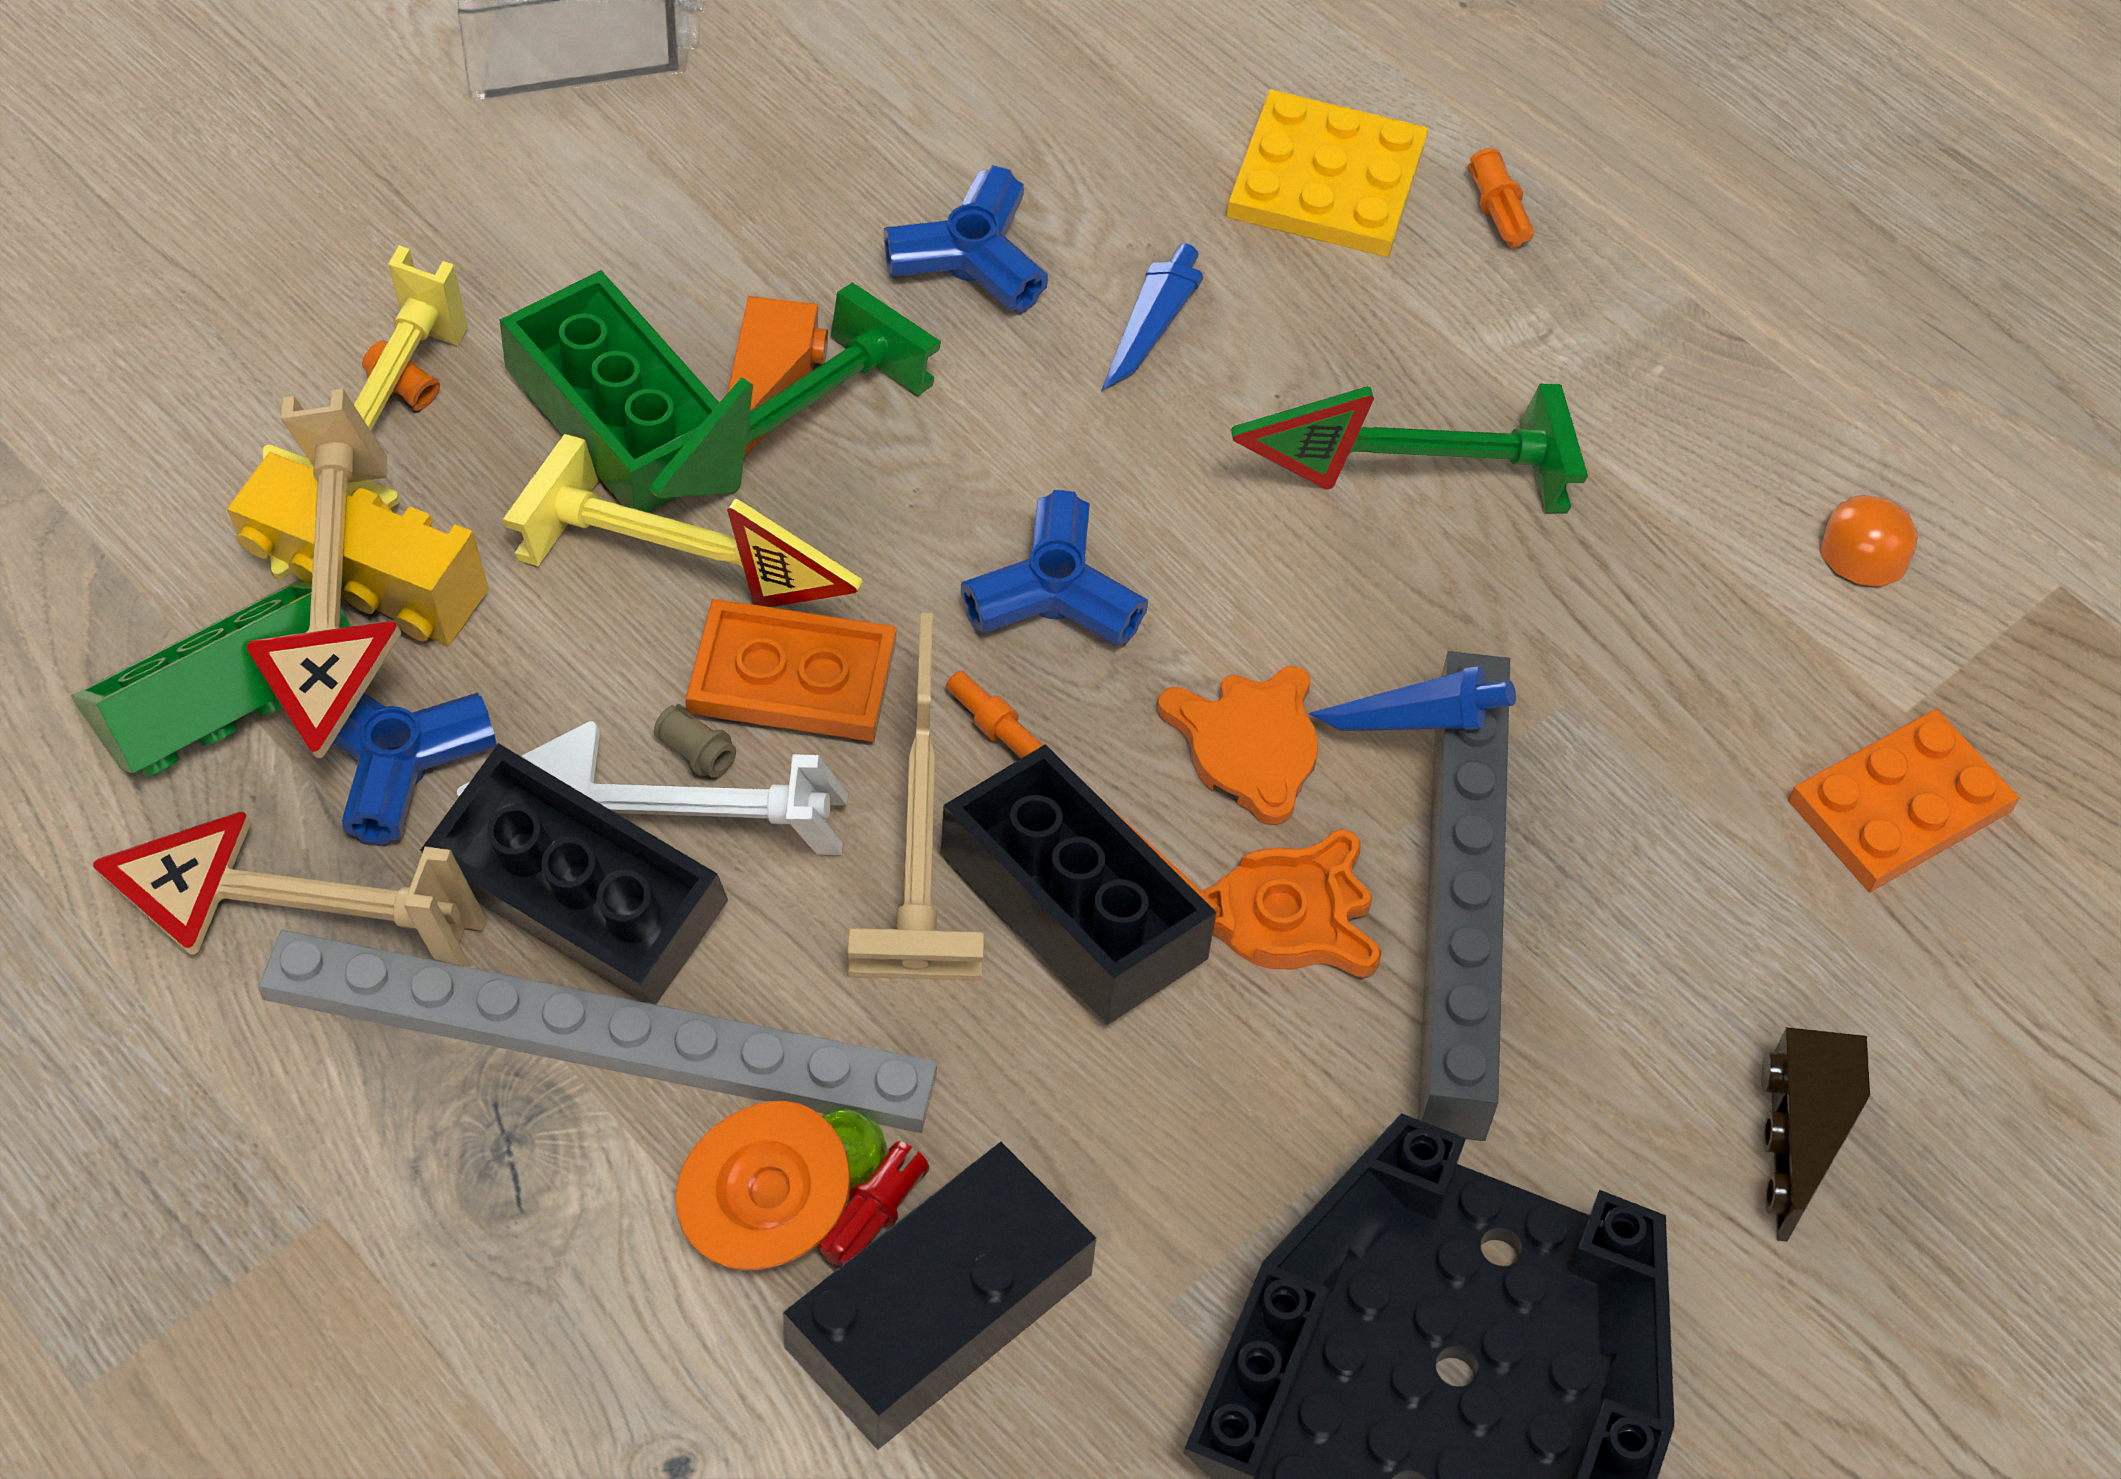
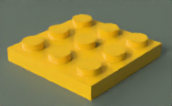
(1328, 173)

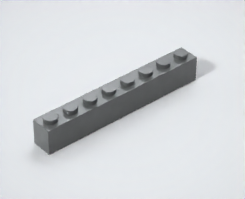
(1465, 918)

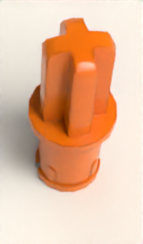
(1500, 197)

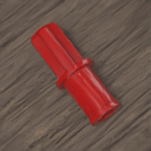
(874, 1204)

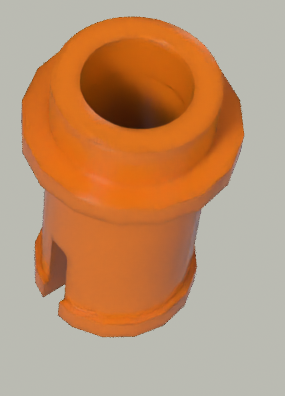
(414, 385)

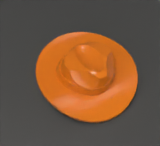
(763, 1186)

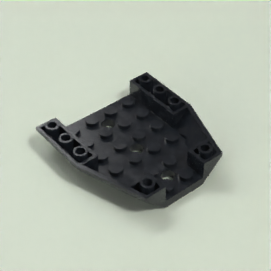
(1391, 1278)

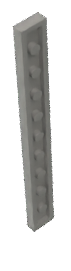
(597, 1030)

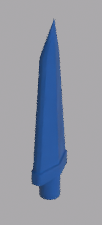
(1160, 299)
(1439, 703)

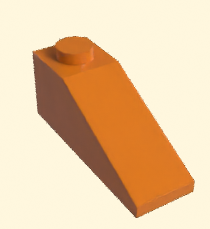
(777, 347)

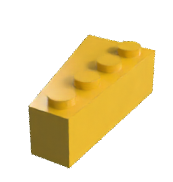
(389, 560)

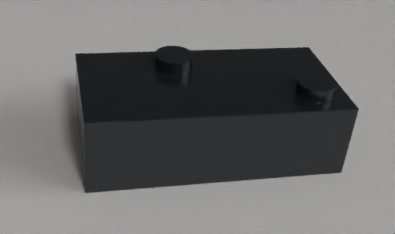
(579, 875)
(1077, 883)
(938, 1294)

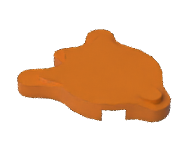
(1250, 739)
(1295, 907)

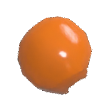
(1869, 540)

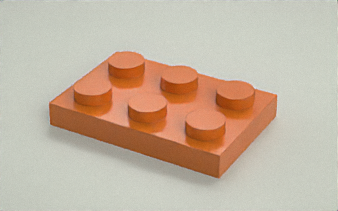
(792, 670)
(1903, 799)

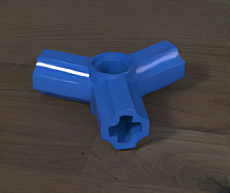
(973, 243)
(1055, 580)
(388, 777)

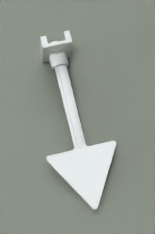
(801, 803)

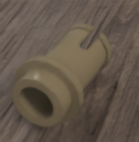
(706, 749)

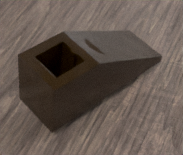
(1817, 1096)

